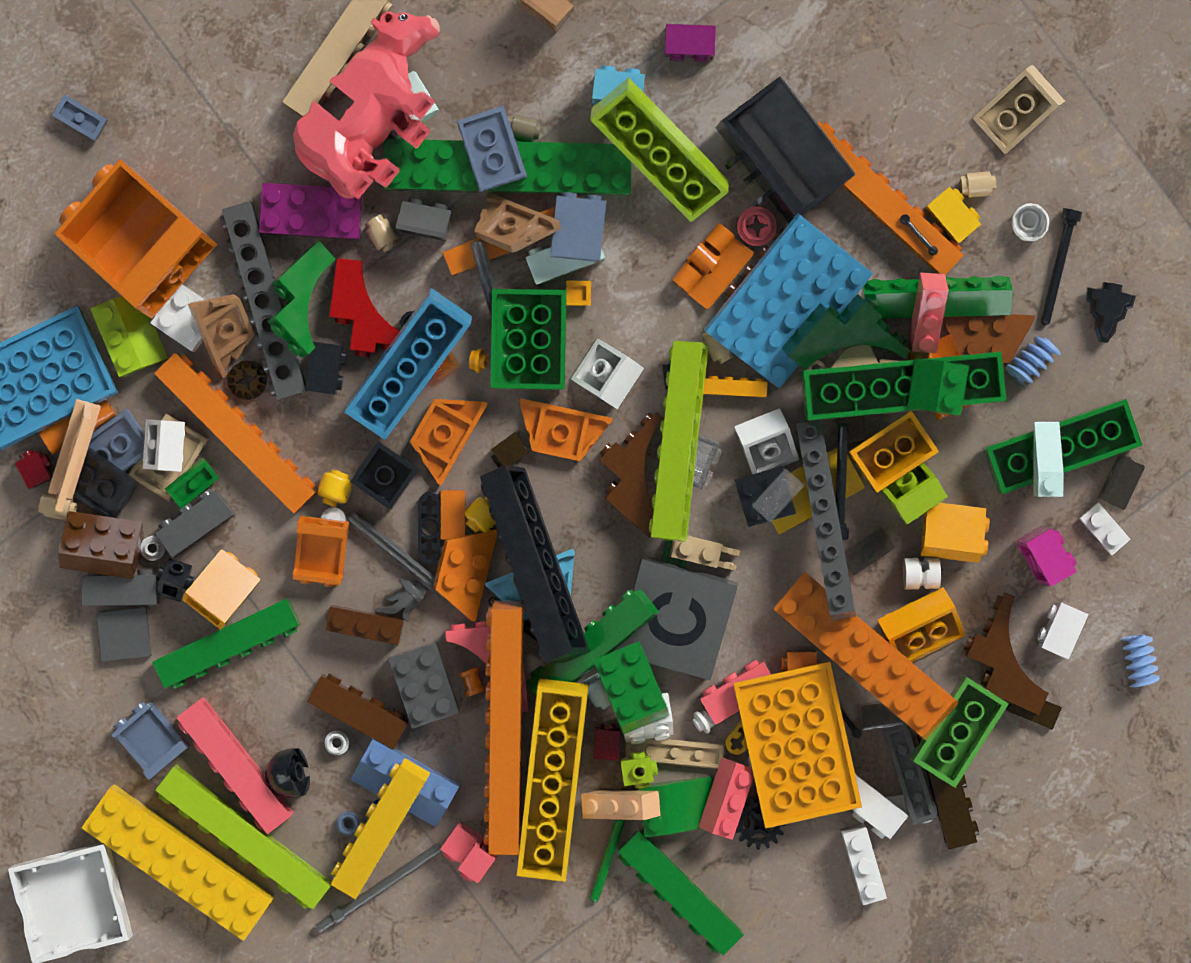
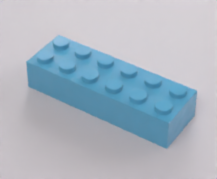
(408, 364)

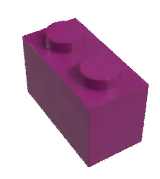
(690, 42)

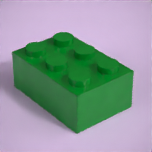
(631, 687)

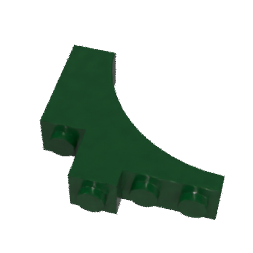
(831, 330)

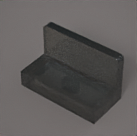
(1121, 481)

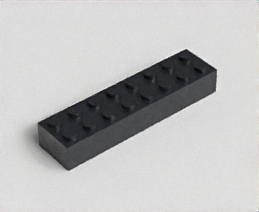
(534, 564)

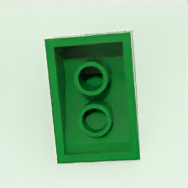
(680, 805)

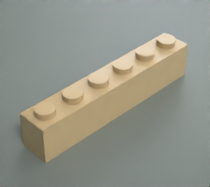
(335, 53)

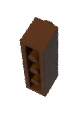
(358, 711)

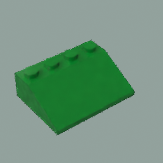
(528, 339)

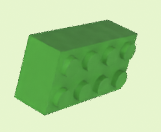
(961, 733)

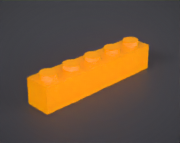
(732, 387)

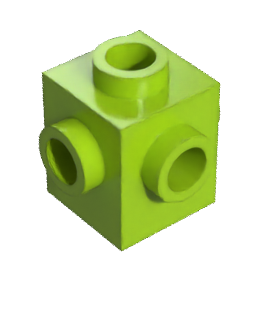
(629, 772)

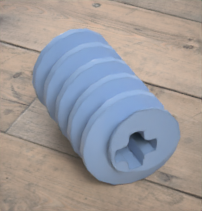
(1032, 360)
(1140, 660)

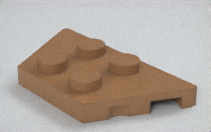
(512, 224)
(223, 329)

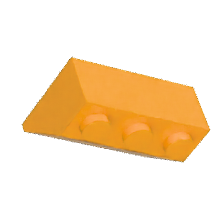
(893, 452)
(923, 625)

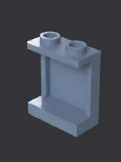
(580, 227)
(150, 738)

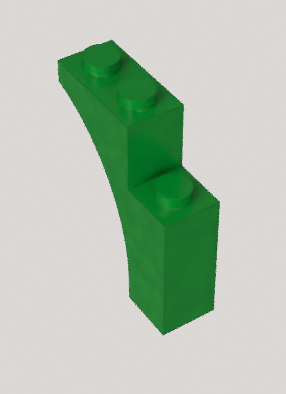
(296, 287)

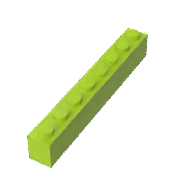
(679, 441)
(244, 837)

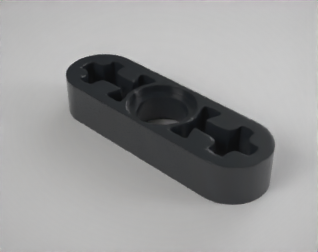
(423, 509)

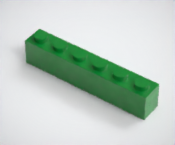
(965, 296)
(602, 638)
(226, 643)
(680, 892)

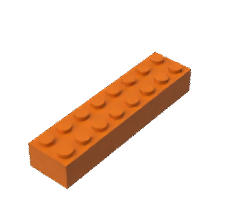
(867, 658)

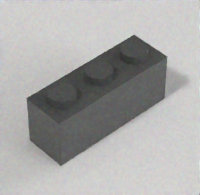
(194, 522)
(113, 590)

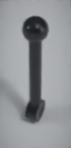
(905, 220)
(856, 732)

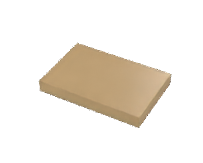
(159, 479)

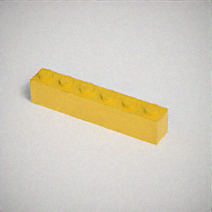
(380, 827)

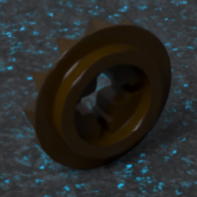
(257, 385)

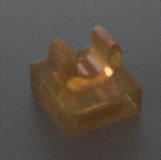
(448, 366)

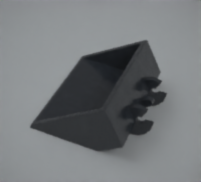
(784, 150)

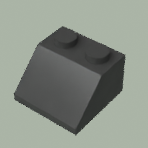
(424, 220)

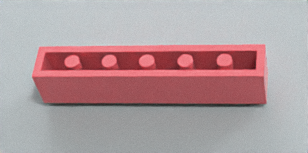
(235, 765)

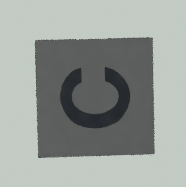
(690, 619)

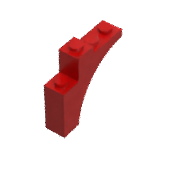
(353, 303)

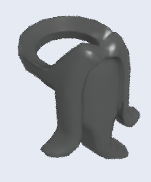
(406, 598)

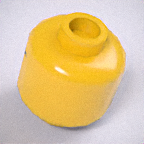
(334, 488)
(479, 516)

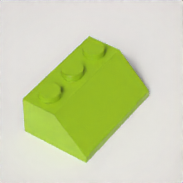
(128, 336)

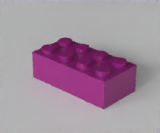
(309, 212)

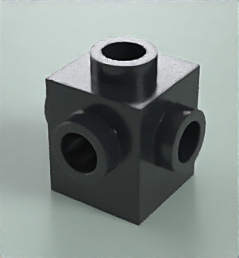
(174, 579)

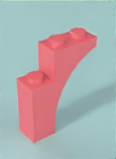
(475, 640)

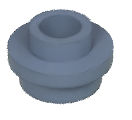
(341, 825)

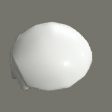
(1030, 222)

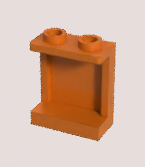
(320, 551)

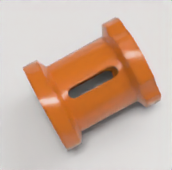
(471, 681)

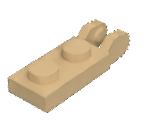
(702, 552)

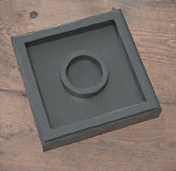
(124, 634)

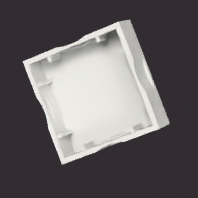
(70, 902)

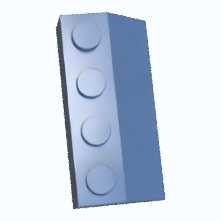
(432, 798)

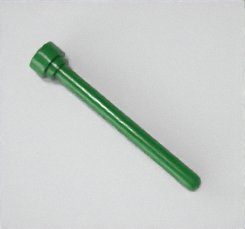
(607, 859)

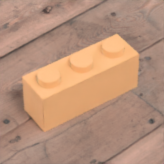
(620, 804)

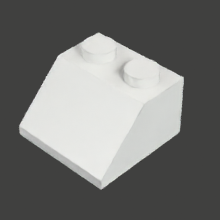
(607, 373)
(767, 442)

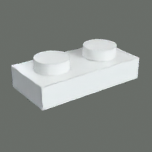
(1104, 528)

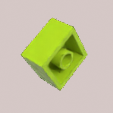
(914, 493)

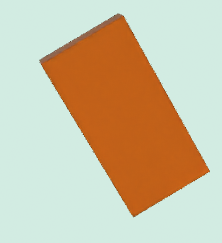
(453, 514)

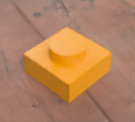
(578, 293)

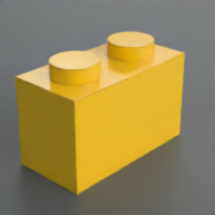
(953, 214)

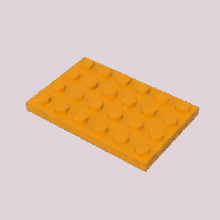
(797, 744)

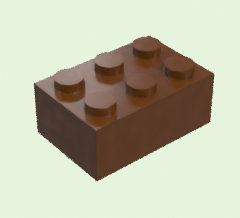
(100, 545)

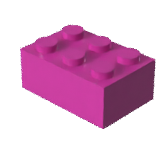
(1046, 555)

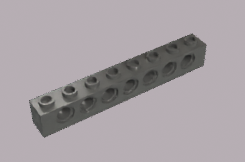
(231, 219)
(826, 520)

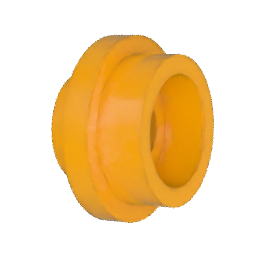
(478, 360)

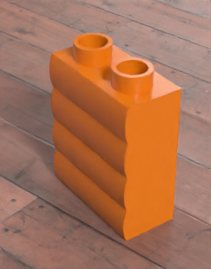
(134, 237)

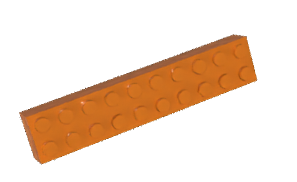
(505, 732)

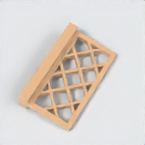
(73, 451)

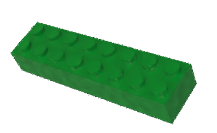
(887, 386)

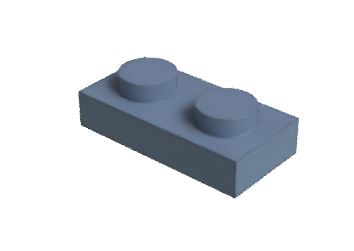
(80, 117)

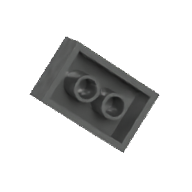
(424, 684)

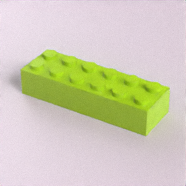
(659, 149)

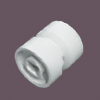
(921, 573)

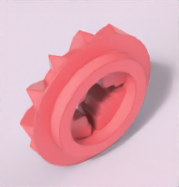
(764, 217)

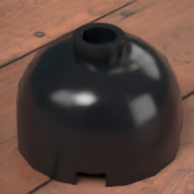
(287, 774)

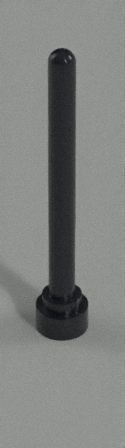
(1070, 219)
(841, 477)

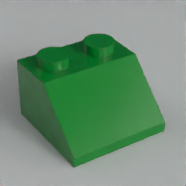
(938, 387)

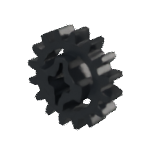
(750, 830)

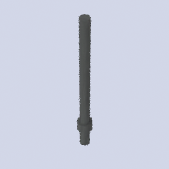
(339, 914)

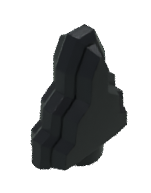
(1108, 307)

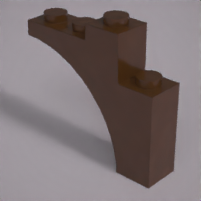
(628, 463)
(995, 650)

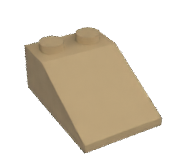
(1018, 109)

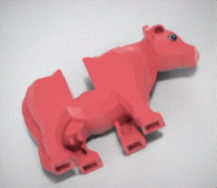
(383, 103)

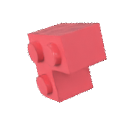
(468, 849)

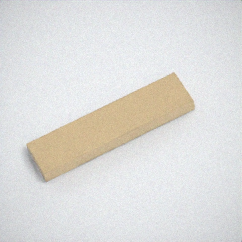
(680, 752)

